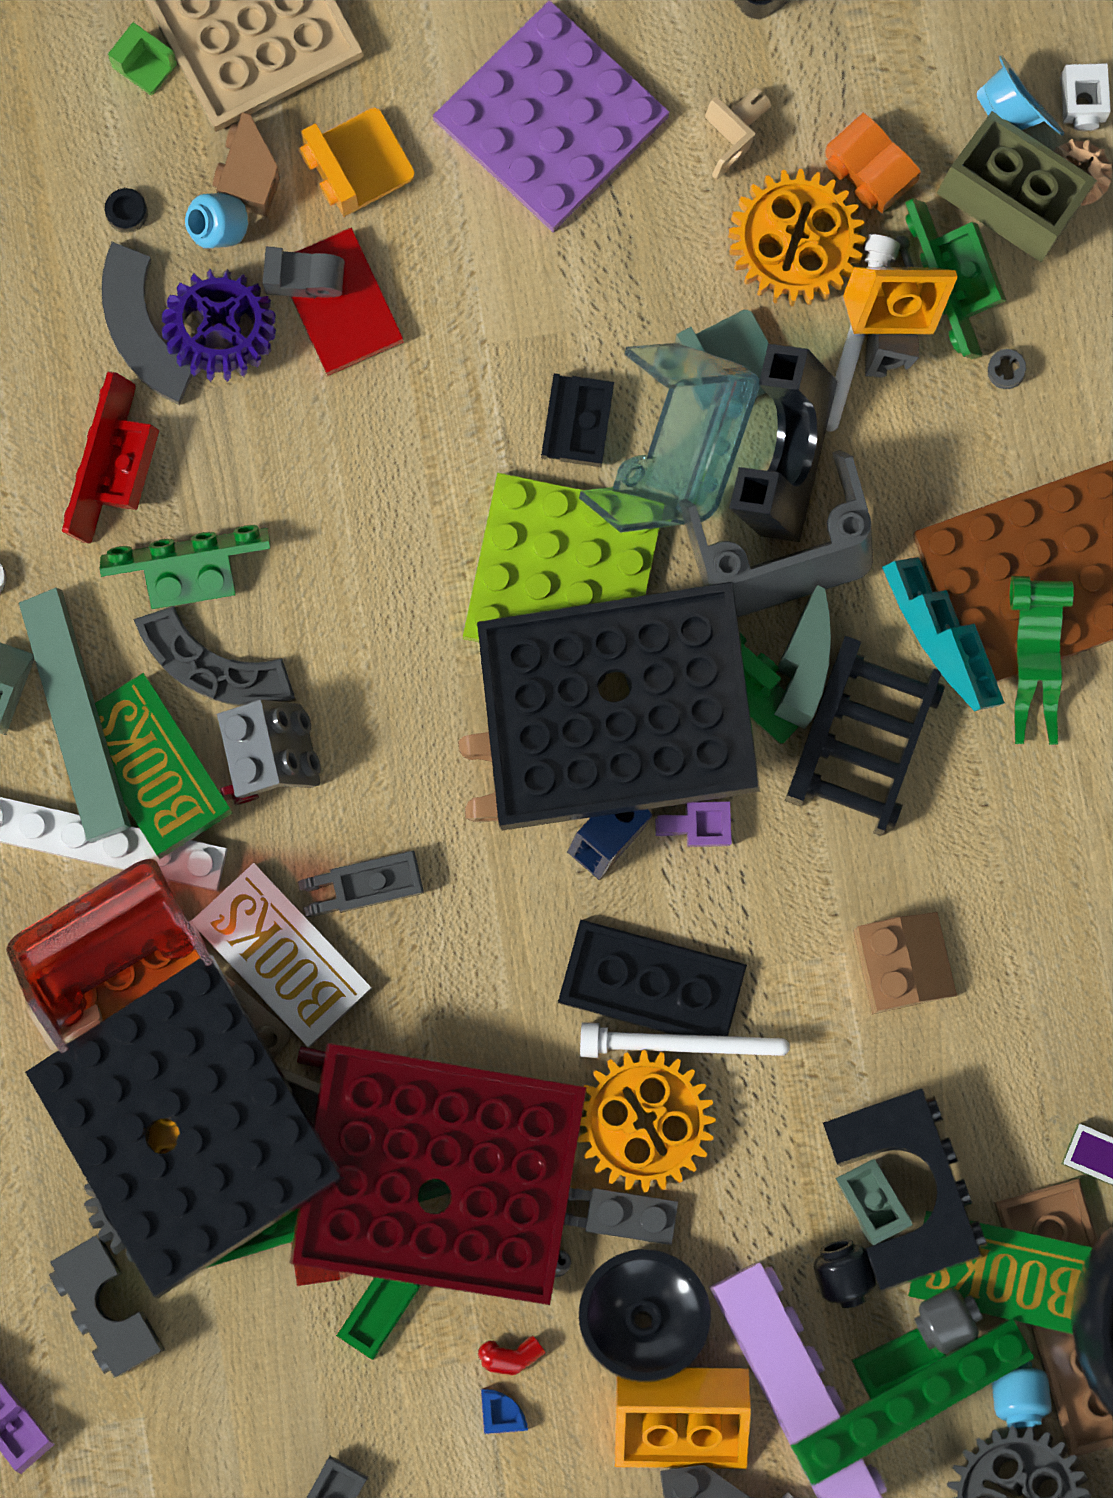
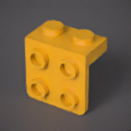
(356, 160)

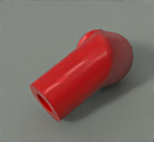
(509, 1361)

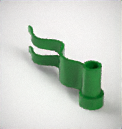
(1039, 647)

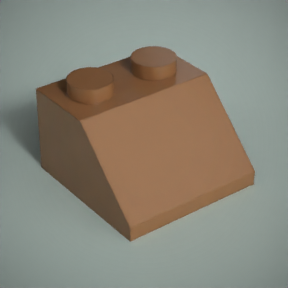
(904, 962)

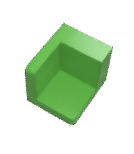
(142, 59)

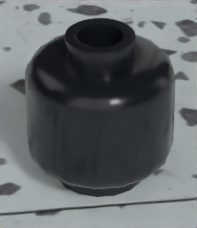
(844, 1273)

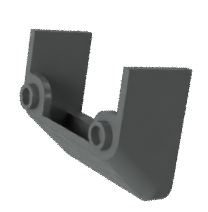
(796, 574)

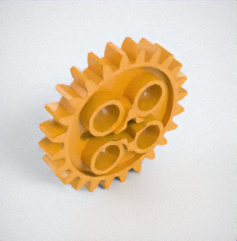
(761, 226)
(679, 1101)

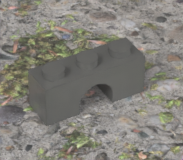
(82, 1276)

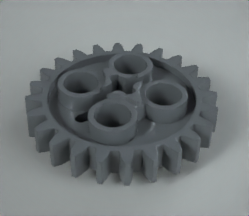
(1036, 1464)

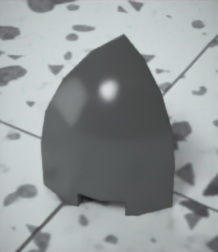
(890, 352)

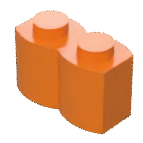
(871, 163)

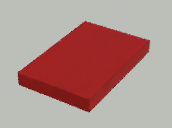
(353, 324)

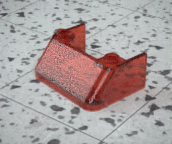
(96, 940)

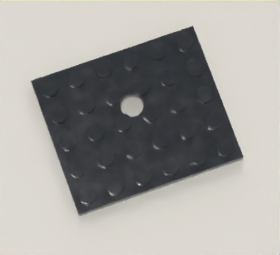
(668, 743)
(242, 1136)

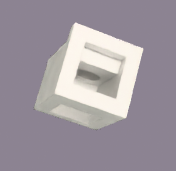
(1086, 82)

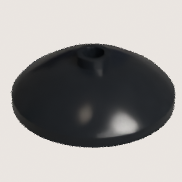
(649, 1285)

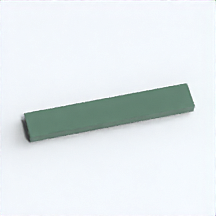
(74, 715)

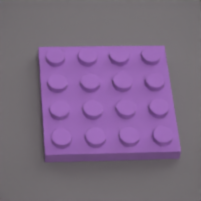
(551, 116)

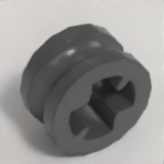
(1018, 374)

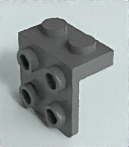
(269, 747)

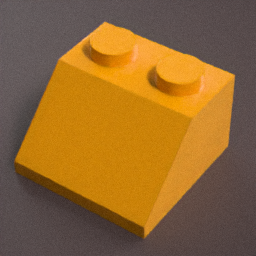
(897, 299)

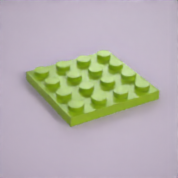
(552, 554)

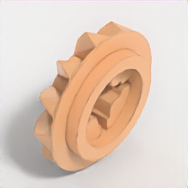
(1099, 168)

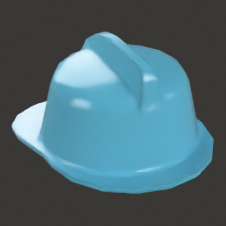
(1011, 101)

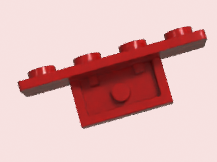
(112, 462)

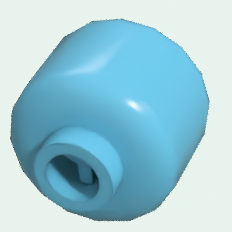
(216, 220)
(1022, 1397)

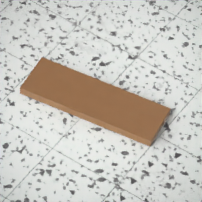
(1062, 1215)

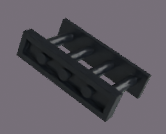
(823, 744)

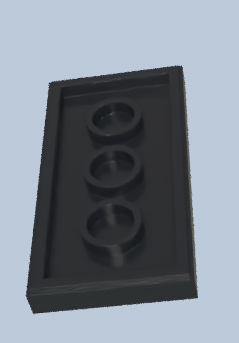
(651, 982)

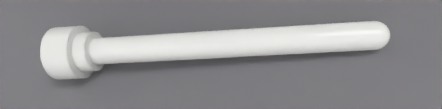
(880, 253)
(598, 1040)

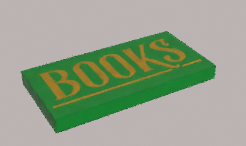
(157, 768)
(1016, 1279)

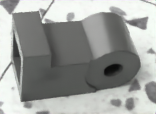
(302, 274)

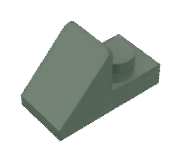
(873, 1202)

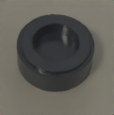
(126, 210)

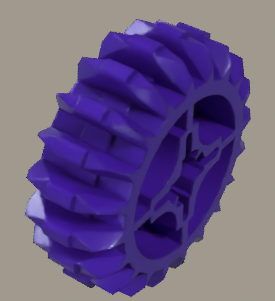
(202, 301)

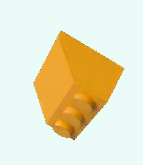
(684, 1420)

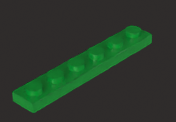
(911, 1402)

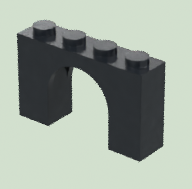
(803, 394)
(948, 1235)

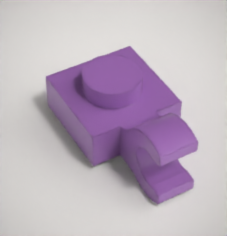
(704, 823)

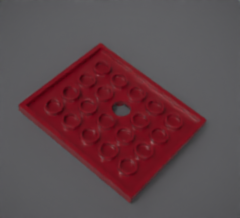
(487, 1134)

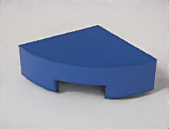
(501, 1413)

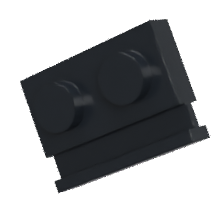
(577, 420)

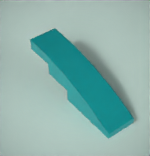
(951, 647)

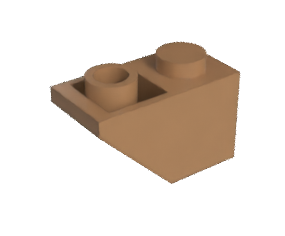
(249, 168)

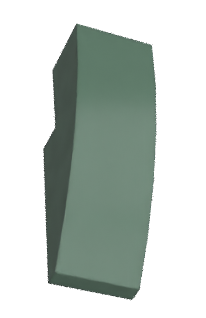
(806, 661)

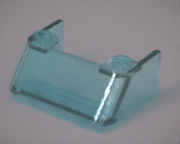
(692, 442)

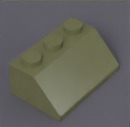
(1016, 186)

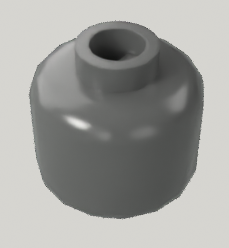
(948, 1320)

